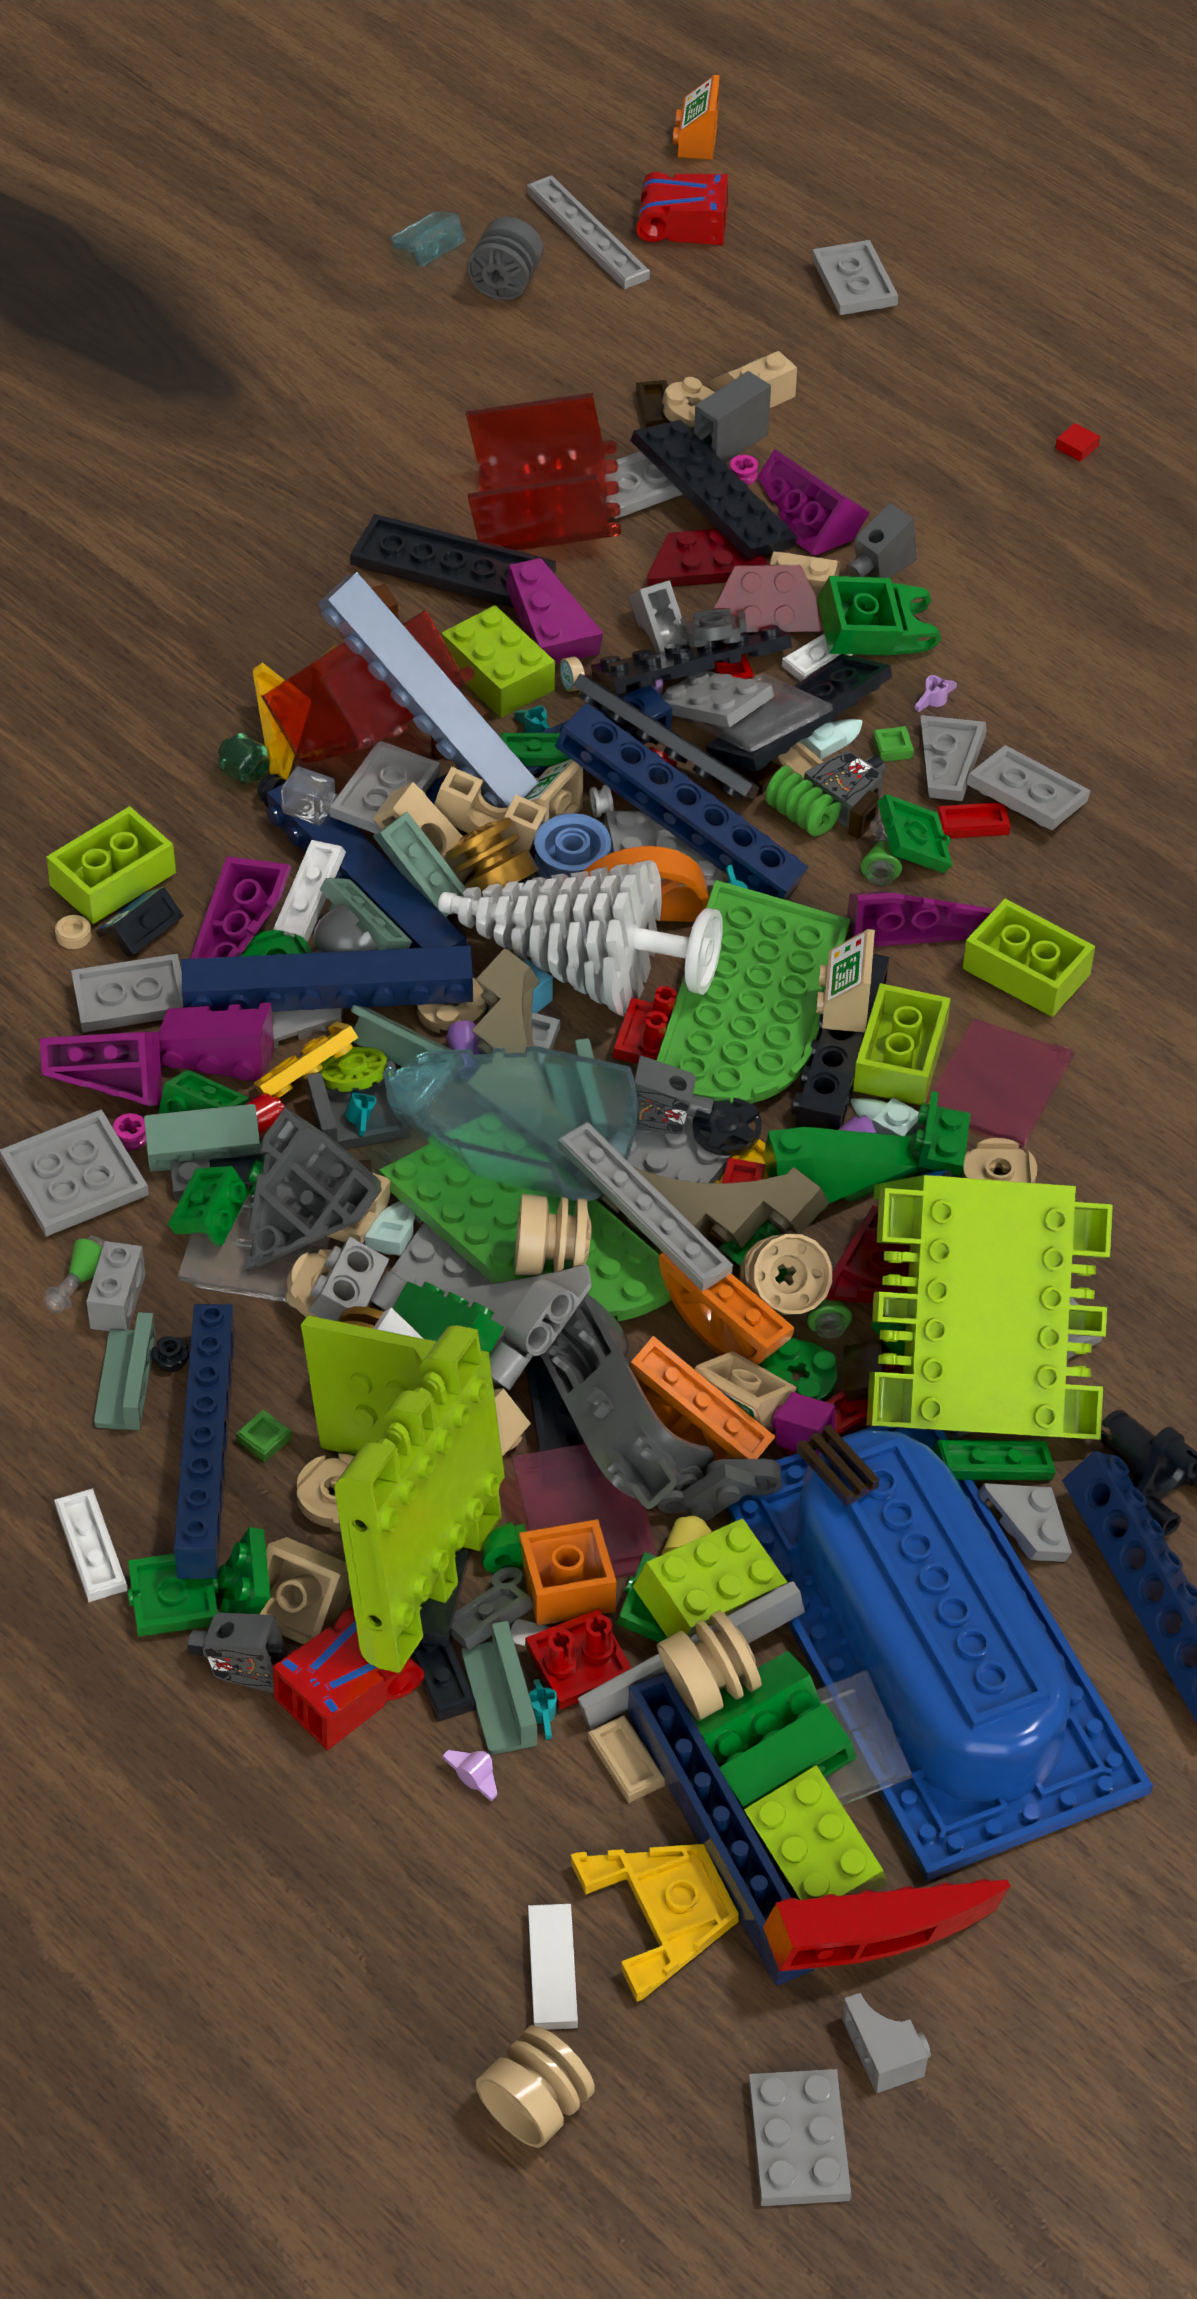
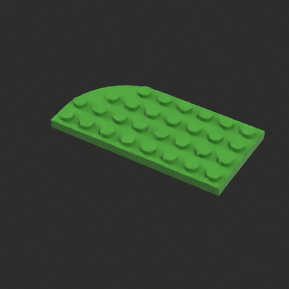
(760, 1011)
(482, 1221)

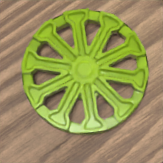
(354, 1069)

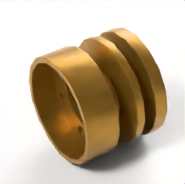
(491, 857)

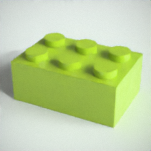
(505, 661)
(111, 864)
(1028, 957)
(901, 1044)
(707, 1576)
(814, 1840)

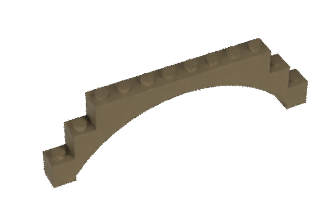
(728, 1209)

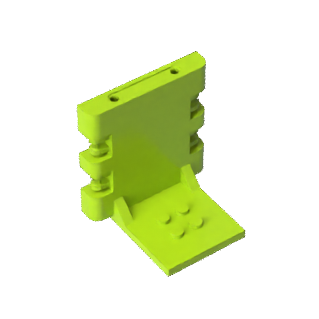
(988, 1307)
(421, 1468)

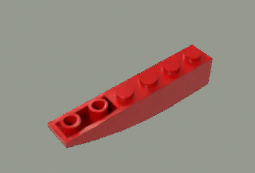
(874, 1923)

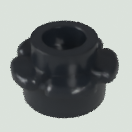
(267, 784)
(173, 1360)

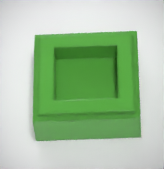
(893, 744)
(264, 1436)

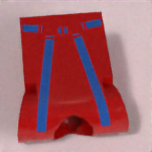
(684, 208)
(334, 1687)

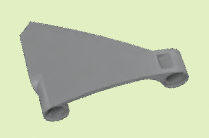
(527, 1308)

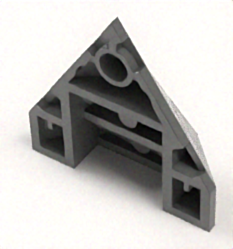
(304, 1190)

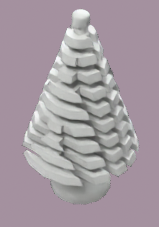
(591, 929)

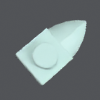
(832, 737)
(889, 1117)
(391, 1230)

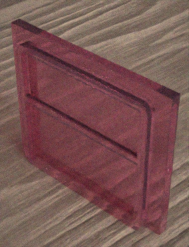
(570, 1488)

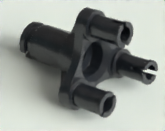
(1157, 1462)

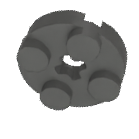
(712, 626)

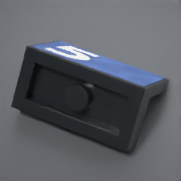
(142, 920)

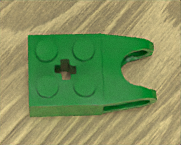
(874, 617)

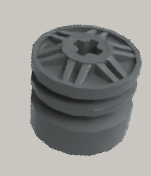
(505, 258)

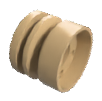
(550, 1235)
(807, 1276)
(713, 1663)
(535, 2086)

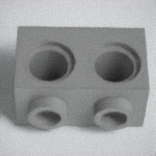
(116, 1286)
(351, 1286)

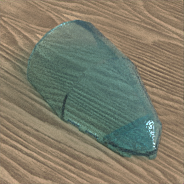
(509, 1109)

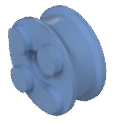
(569, 844)

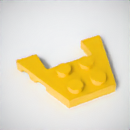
(678, 1898)

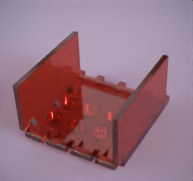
(542, 474)
(342, 707)

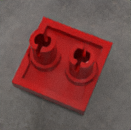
(645, 1026)
(577, 1656)

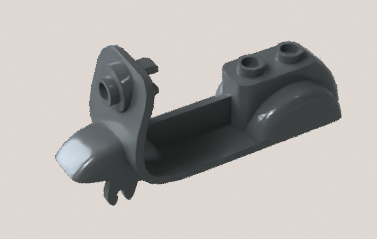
(613, 1412)

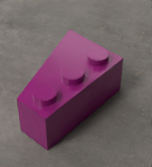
(551, 613)
(218, 1042)
(111, 1063)

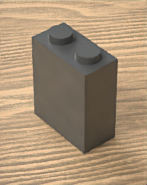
(734, 416)

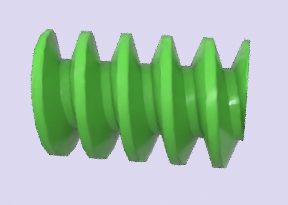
(802, 802)

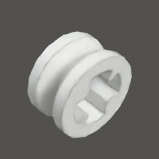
(601, 800)

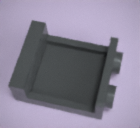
(329, 1109)

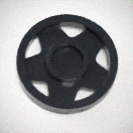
(727, 1124)

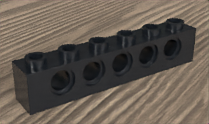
(831, 1077)

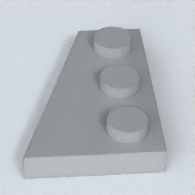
(950, 754)

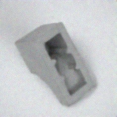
(658, 615)
(886, 2047)

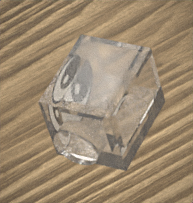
(308, 795)

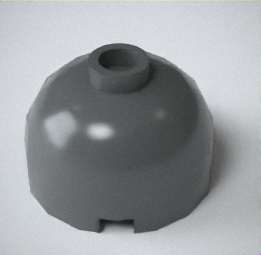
(339, 933)

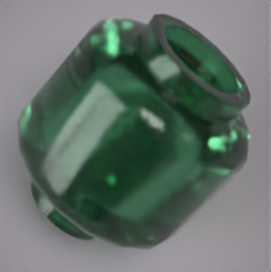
(243, 758)

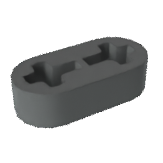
(766, 1471)

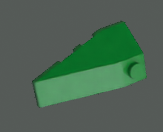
(838, 1159)

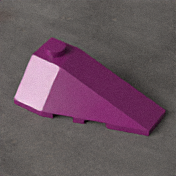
(810, 506)
(239, 906)
(912, 919)

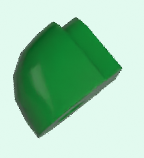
(503, 1548)

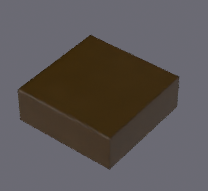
(863, 814)

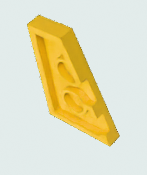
(316, 1051)

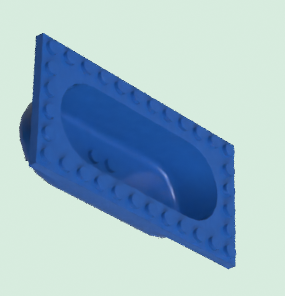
(957, 1647)

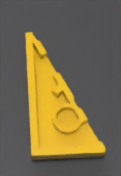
(278, 749)

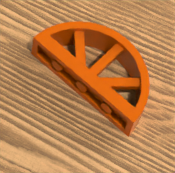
(676, 868)
(726, 1315)
(695, 1407)

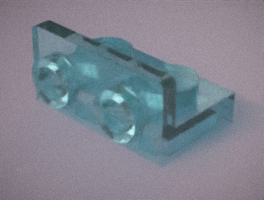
(431, 236)

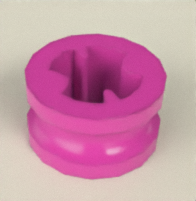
(745, 468)
(136, 1124)

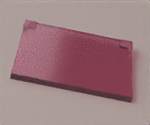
(1001, 1080)

